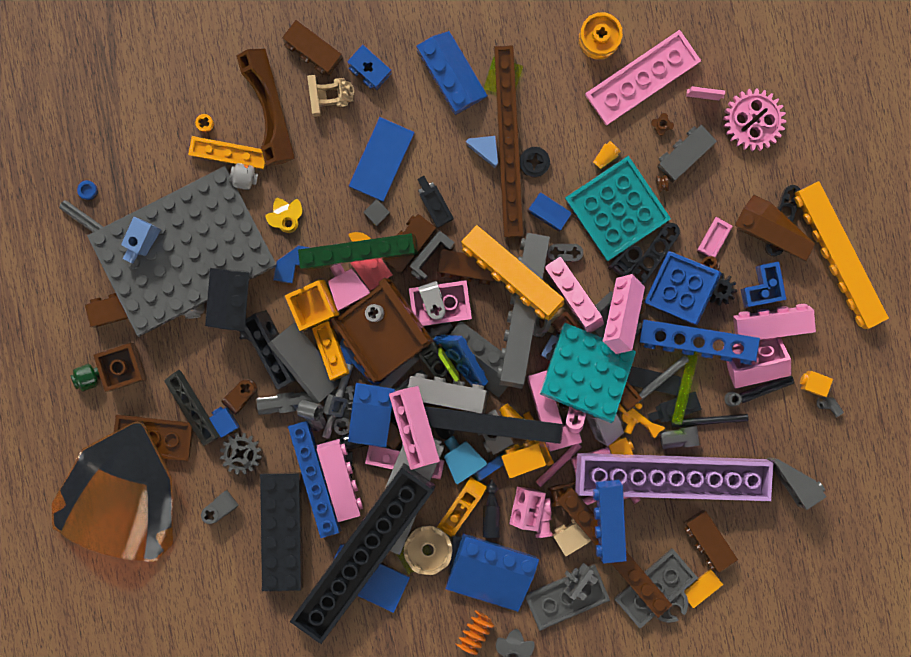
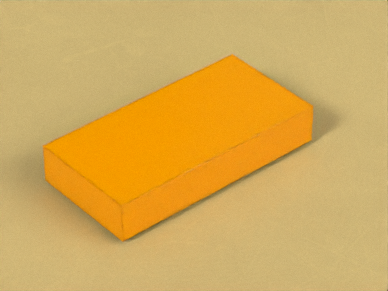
(702, 588)

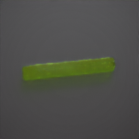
(685, 389)

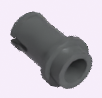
(728, 399)

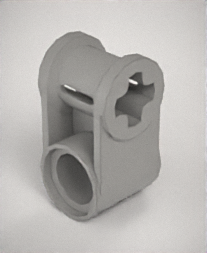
(432, 297)

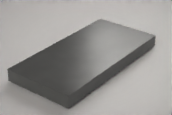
(303, 362)
(552, 605)

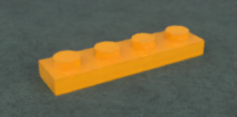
(226, 152)

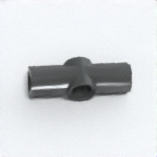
(281, 403)

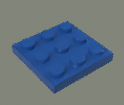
(682, 287)

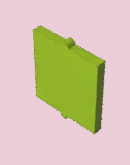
(449, 365)

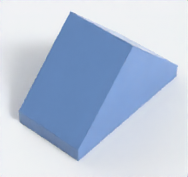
(485, 148)

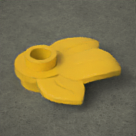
(284, 212)

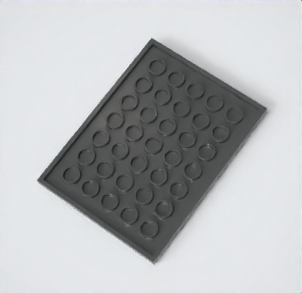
(200, 230)

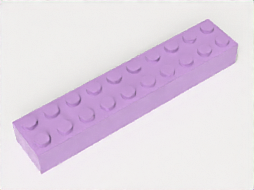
(677, 476)

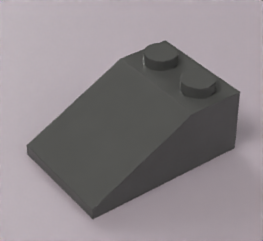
(802, 488)

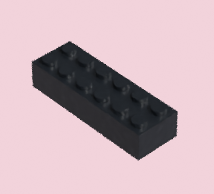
(281, 531)

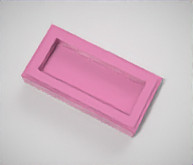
(714, 237)

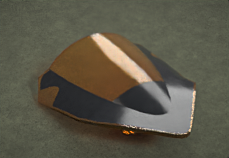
(118, 497)

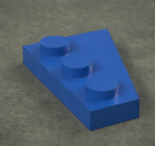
(458, 350)

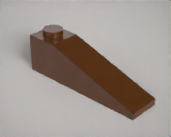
(771, 226)

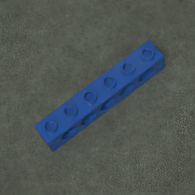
(651, 328)
(314, 479)

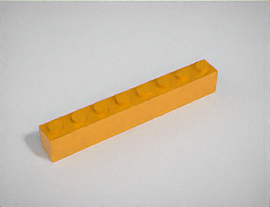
(841, 255)

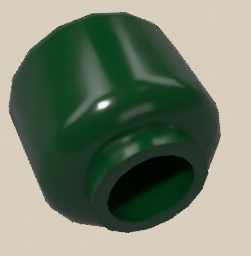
(85, 377)

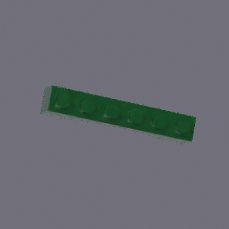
(357, 251)

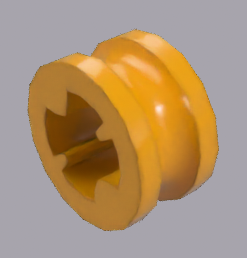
(203, 117)

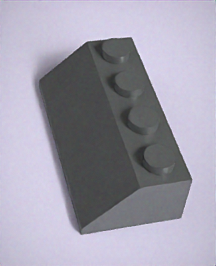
(486, 355)

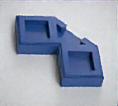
(286, 266)

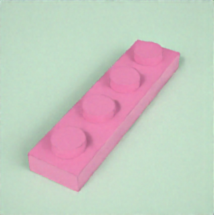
(387, 458)

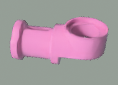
(544, 525)

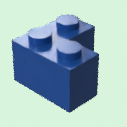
(769, 288)

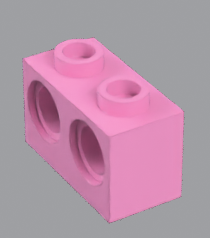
(527, 508)

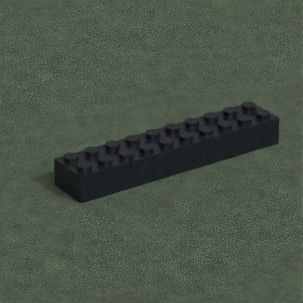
(362, 553)

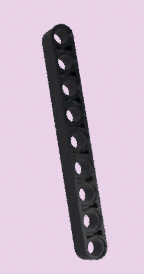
(493, 425)

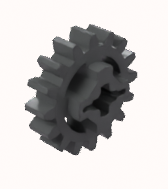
(246, 461)

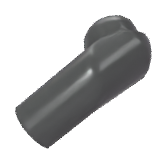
(829, 403)

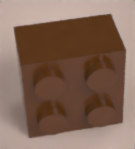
(119, 367)

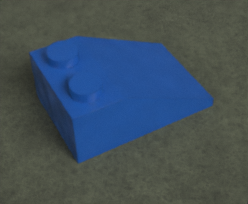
(370, 415)

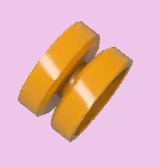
(604, 25)

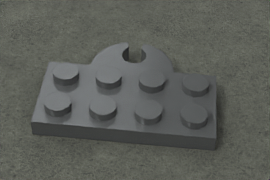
(671, 578)

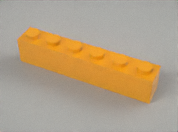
(512, 272)

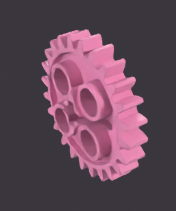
(743, 107)

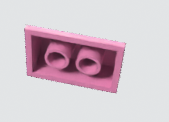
(455, 301)
(771, 364)

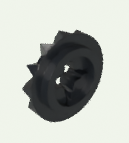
(541, 156)

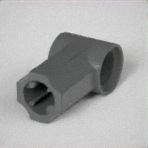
(313, 414)
(684, 437)

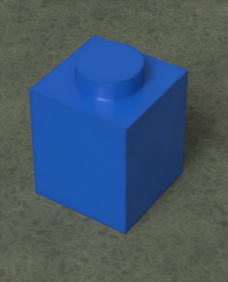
(223, 421)

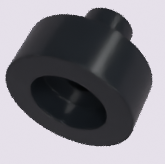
(445, 433)

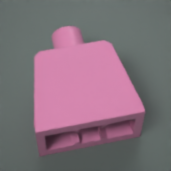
(346, 287)

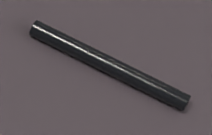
(712, 420)

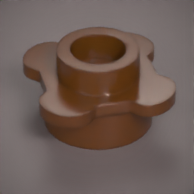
(656, 123)

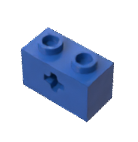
(364, 57)

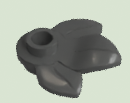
(514, 645)

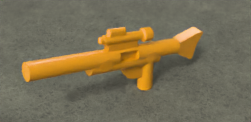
(634, 417)

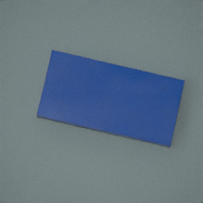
(381, 159)
(384, 586)

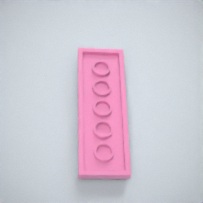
(643, 77)

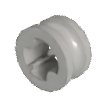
(369, 310)

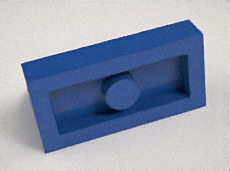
(549, 212)

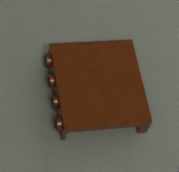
(382, 344)

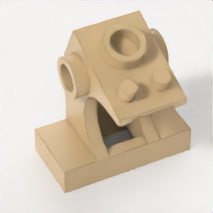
(318, 94)

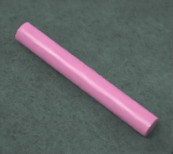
(558, 464)

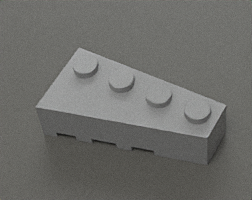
(451, 395)

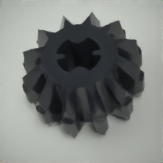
(726, 293)

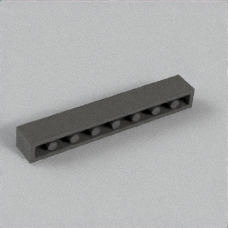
(522, 317)

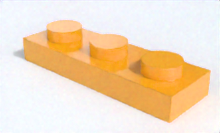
(330, 351)

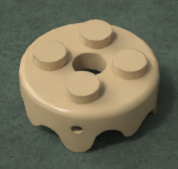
(430, 563)

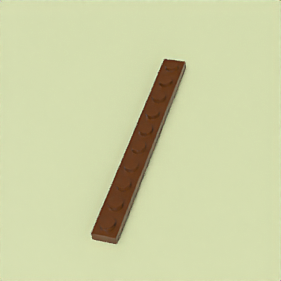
(508, 141)

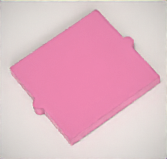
(705, 93)

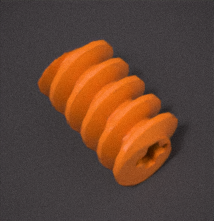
(475, 633)

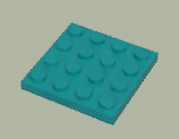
(617, 208)
(587, 373)

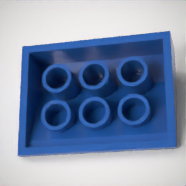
(491, 572)

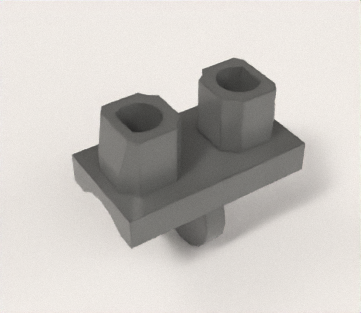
(577, 580)

